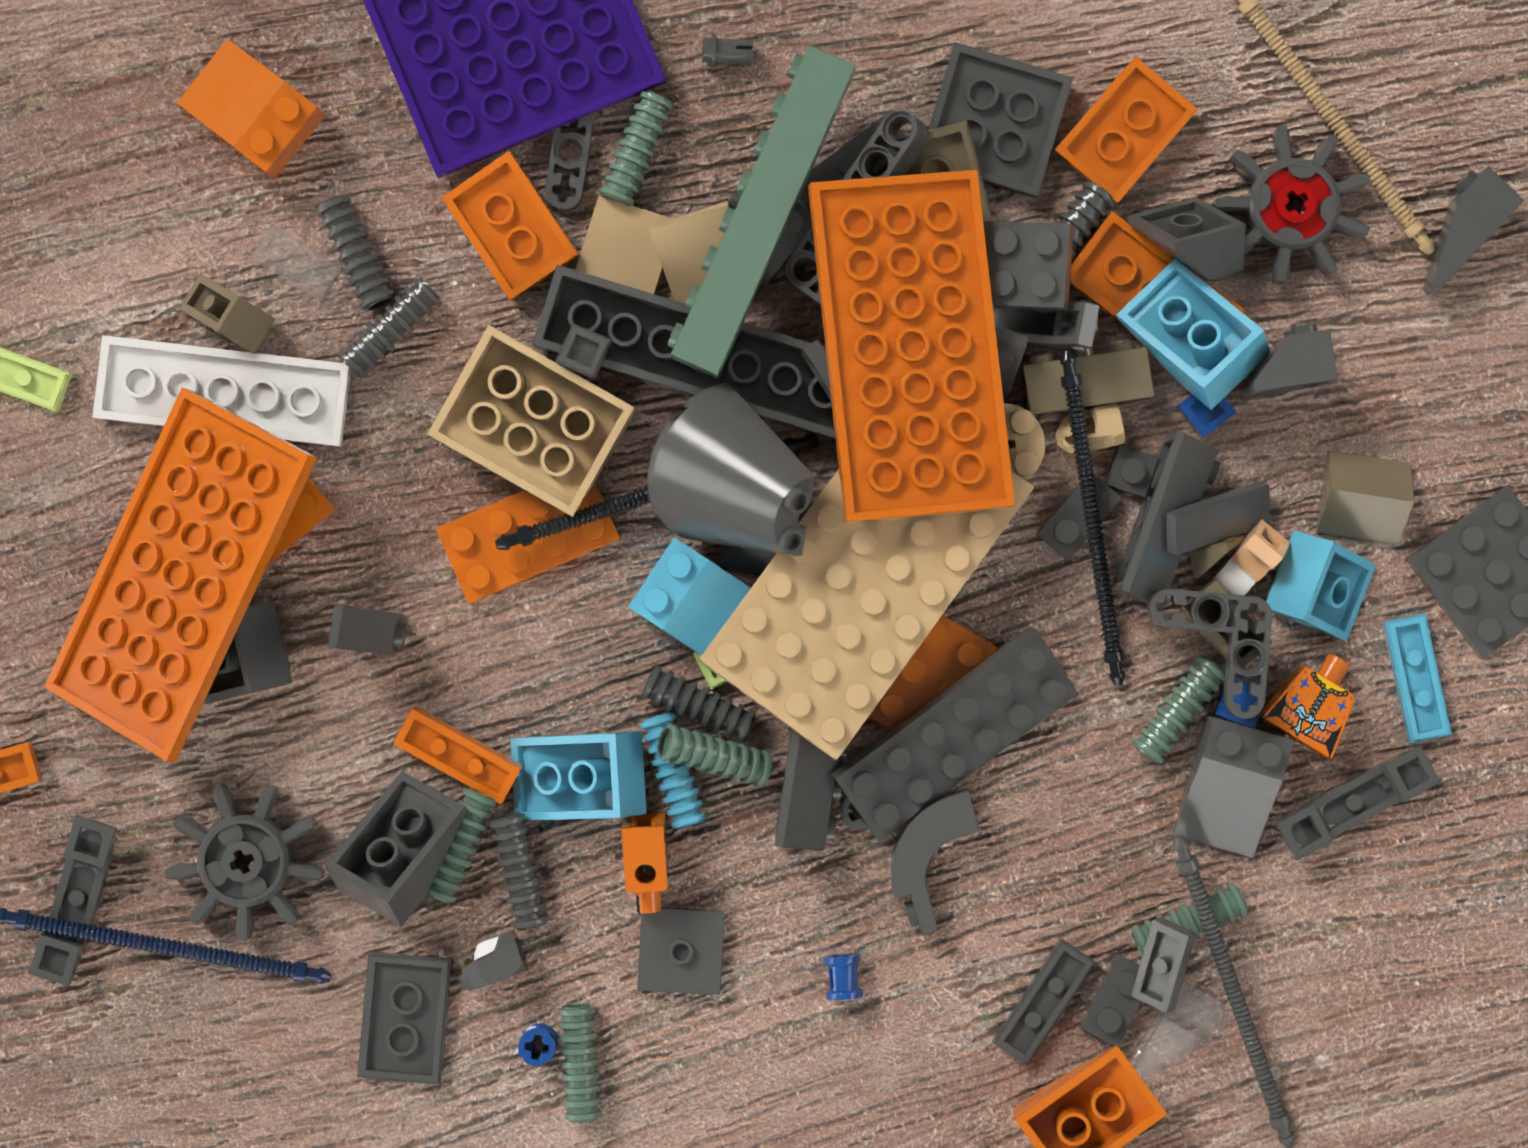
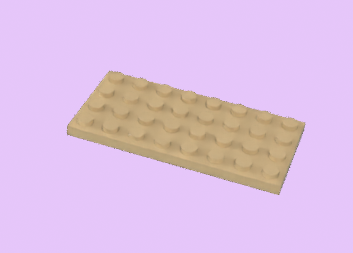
(842, 621)

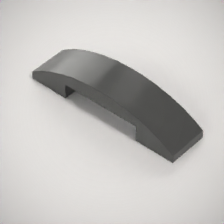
(1356, 801)
(76, 898)

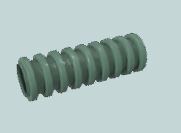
(636, 147)
(1179, 709)
(714, 755)
(462, 846)
(1225, 904)
(580, 1062)

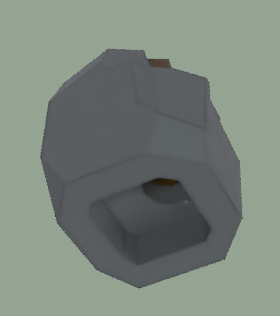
(494, 961)

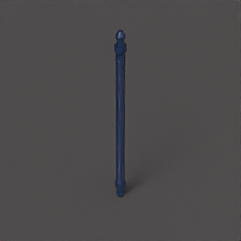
(298, 971)

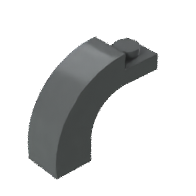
(1052, 328)
(922, 835)

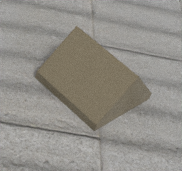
(1365, 497)

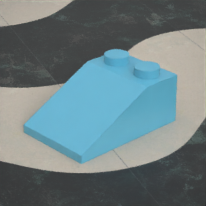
(1195, 333)
(688, 596)
(580, 776)

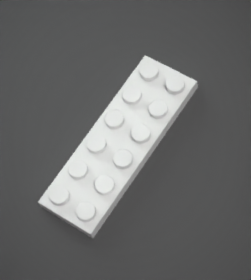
(279, 393)

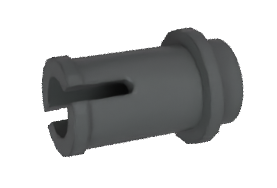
(727, 51)

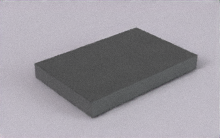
(404, 1017)

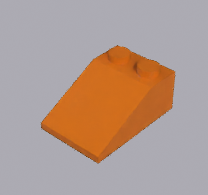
(251, 109)
(1091, 1106)

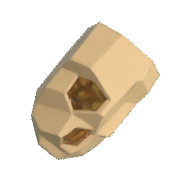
(1103, 429)

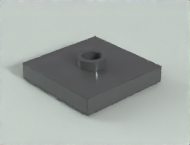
(681, 951)

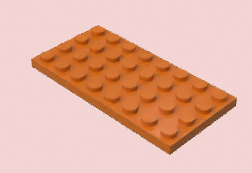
(911, 345)
(179, 574)

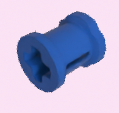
(843, 976)
(549, 1038)

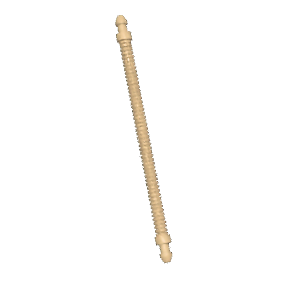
(1411, 226)

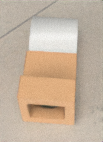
(1251, 559)

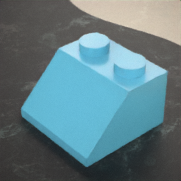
(1320, 585)

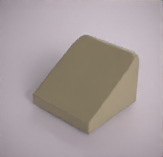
(1208, 556)

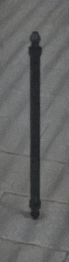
(526, 535)
(1113, 652)

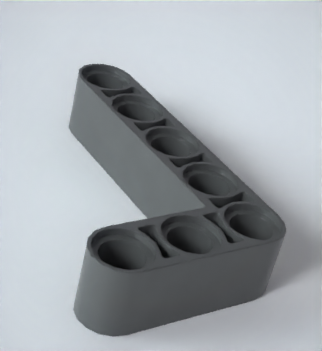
(881, 145)

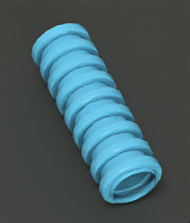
(674, 777)

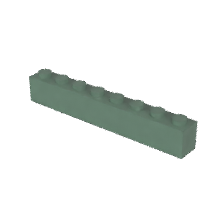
(762, 212)

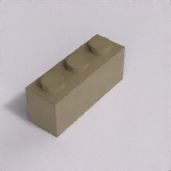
(1106, 379)

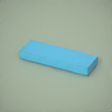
(1416, 678)

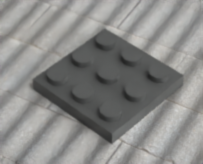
(1009, 113)
(1481, 571)

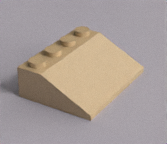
(531, 421)

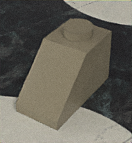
(227, 313)

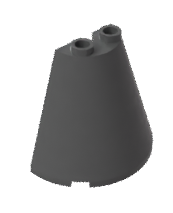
(728, 477)

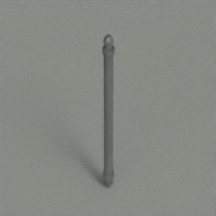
(1188, 866)

